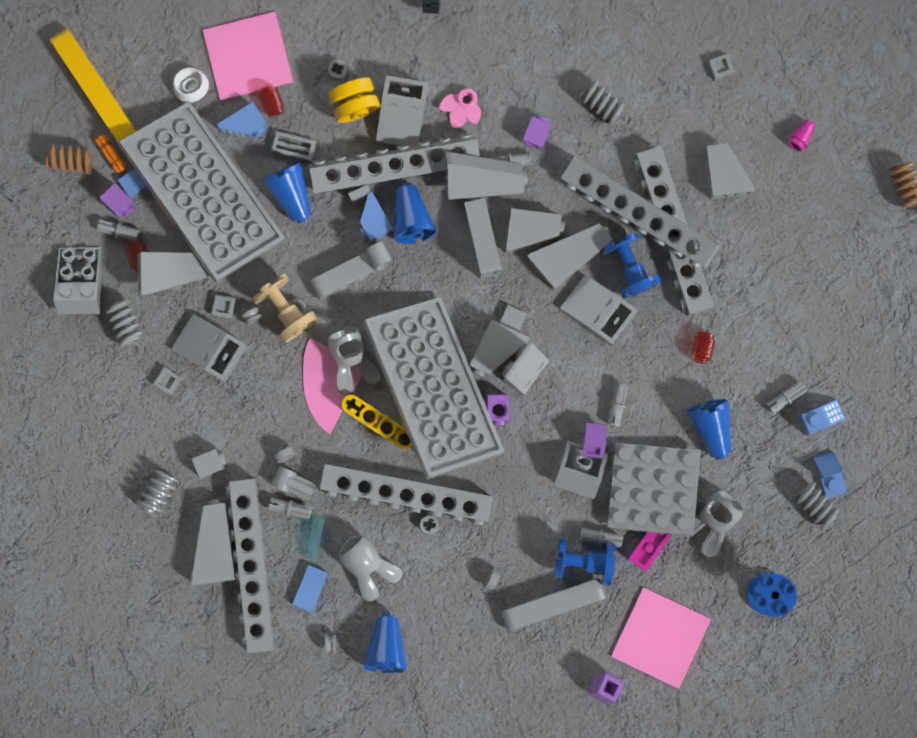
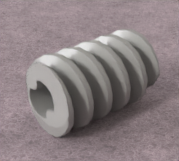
(602, 101)
(123, 323)
(157, 493)
(817, 505)

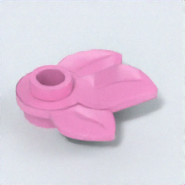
(459, 110)

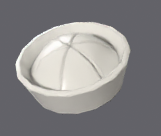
(197, 85)

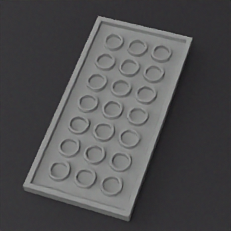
(201, 191)
(433, 387)

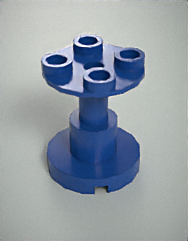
(634, 273)
(593, 562)
(760, 592)

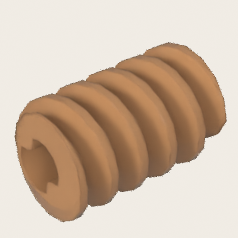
(70, 159)
(906, 183)

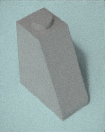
(725, 172)
(532, 228)
(496, 348)

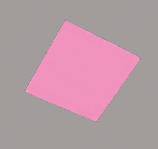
(247, 55)
(661, 637)

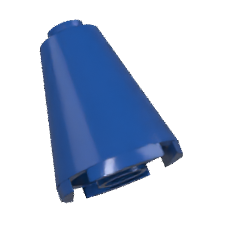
(290, 192)
(411, 216)
(713, 426)
(386, 646)

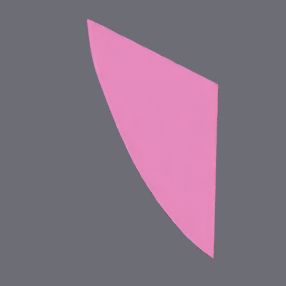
(320, 385)

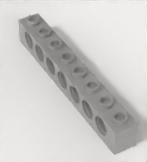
(656, 159)
(323, 183)
(706, 247)
(333, 473)
(265, 641)

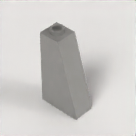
(482, 177)
(482, 237)
(568, 255)
(167, 271)
(214, 546)

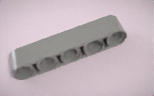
(553, 604)

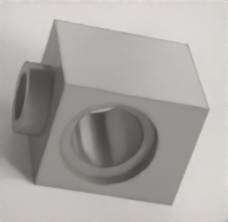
(209, 463)

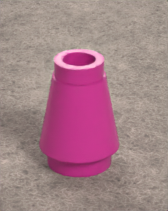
(801, 135)

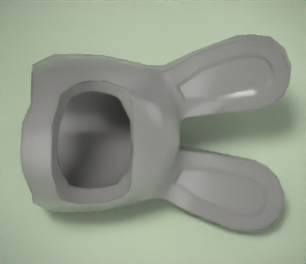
(349, 350)
(720, 514)
(364, 560)

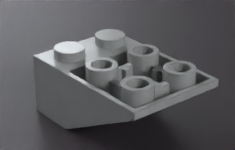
(401, 111)
(78, 281)
(598, 310)
(209, 347)
(526, 369)

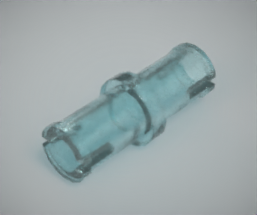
(314, 538)

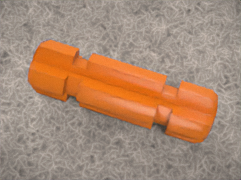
(111, 153)

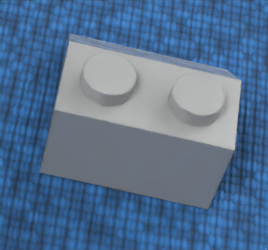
(579, 472)

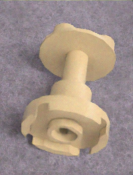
(289, 315)

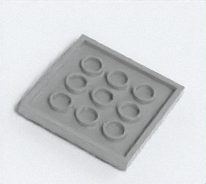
(654, 489)

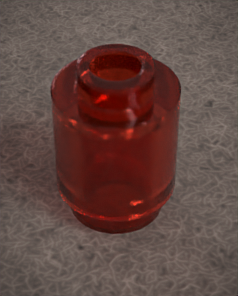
(271, 101)
(132, 251)
(703, 347)

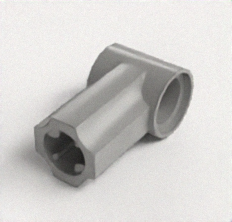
(290, 482)

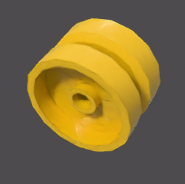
(353, 100)

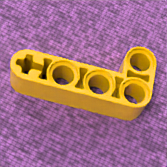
(380, 419)

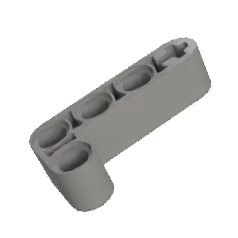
(370, 262)

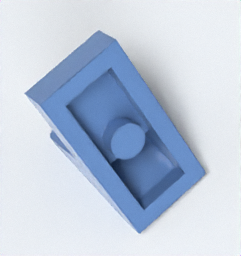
(830, 475)

